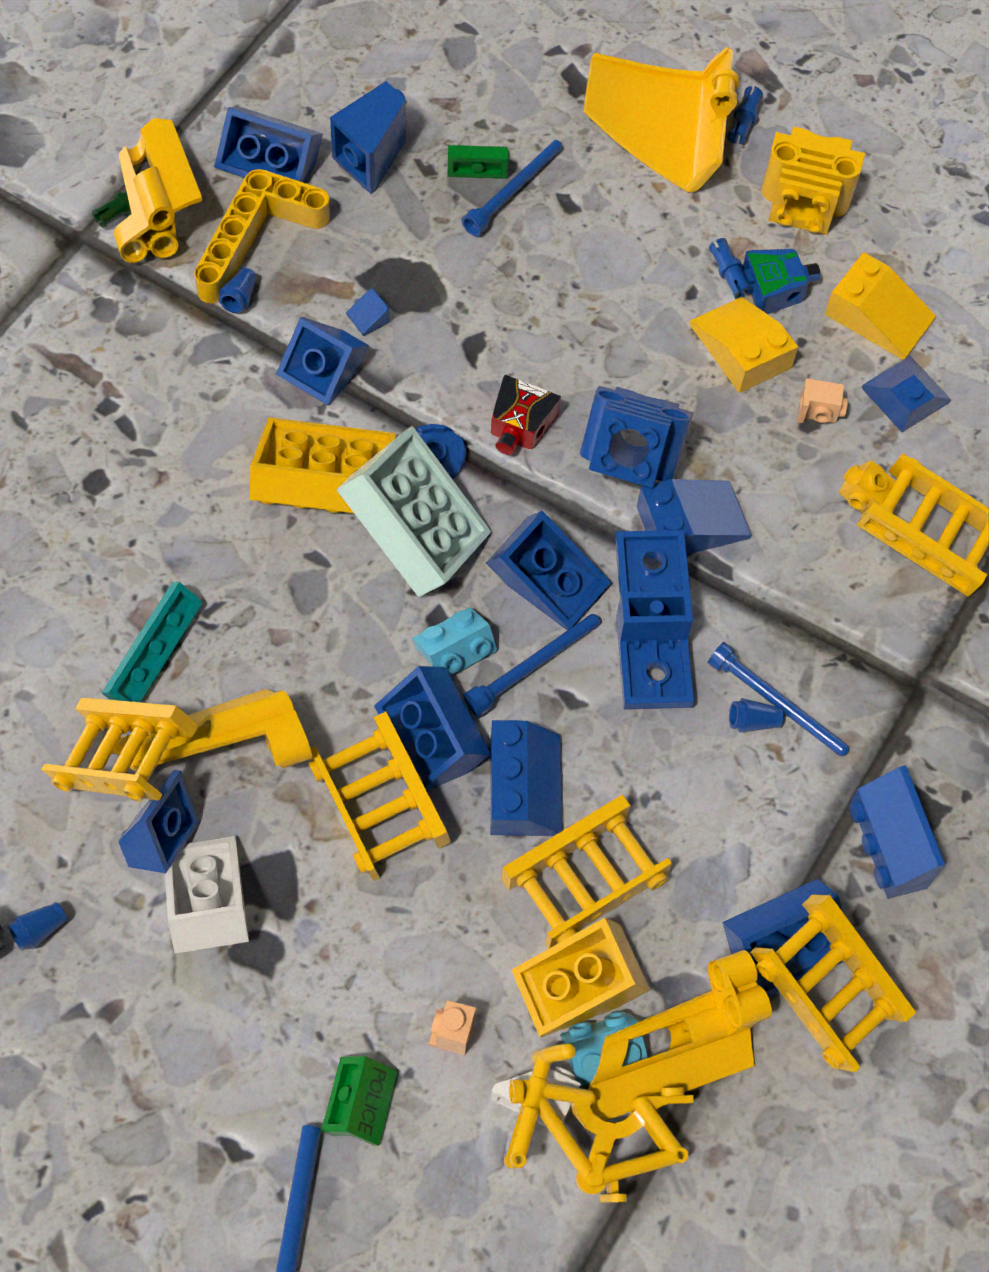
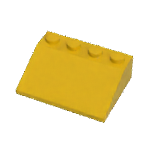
(308, 461)

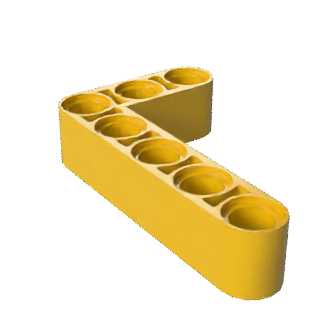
(256, 198)

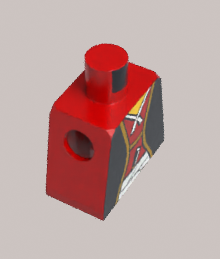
(522, 414)

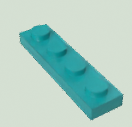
(153, 645)

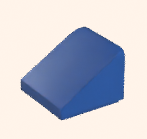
(369, 313)

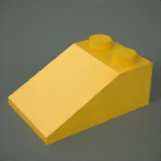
(880, 307)
(745, 343)
(580, 978)

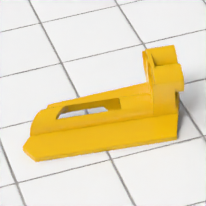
(154, 192)
(235, 721)
(706, 1040)

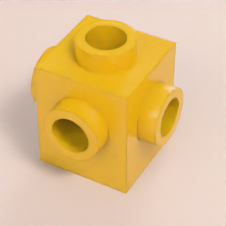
(865, 485)

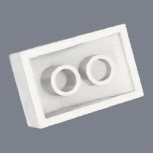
(206, 896)

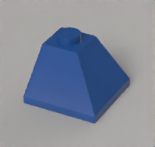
(321, 359)
(906, 394)
(160, 828)

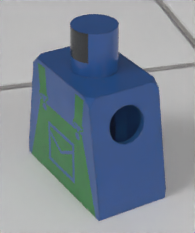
(778, 278)

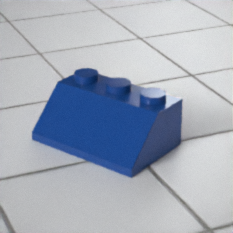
(266, 143)
(434, 726)
(524, 779)
(896, 834)
(775, 924)

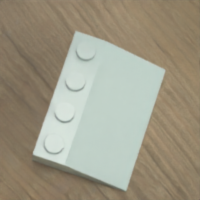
(415, 512)

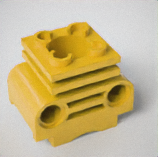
(810, 179)

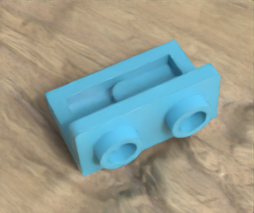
(456, 641)
(589, 1039)

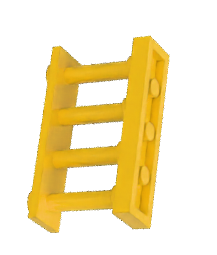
(917, 546)
(119, 718)
(414, 797)
(583, 836)
(866, 975)

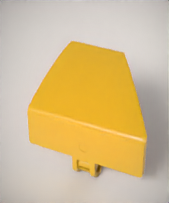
(665, 114)

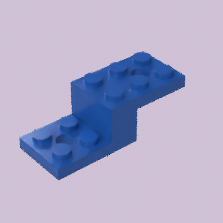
(654, 619)

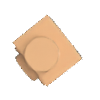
(822, 401)
(452, 1027)

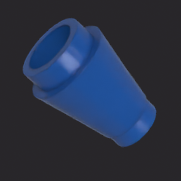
(237, 292)
(753, 716)
(35, 926)

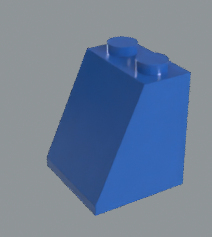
(370, 134)

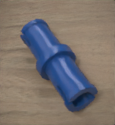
(745, 115)
(730, 268)

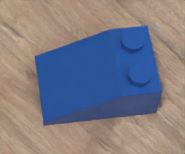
(699, 507)
(548, 570)

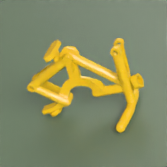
(592, 1173)

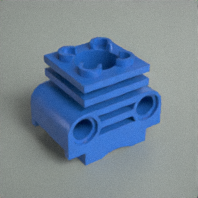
(656, 419)

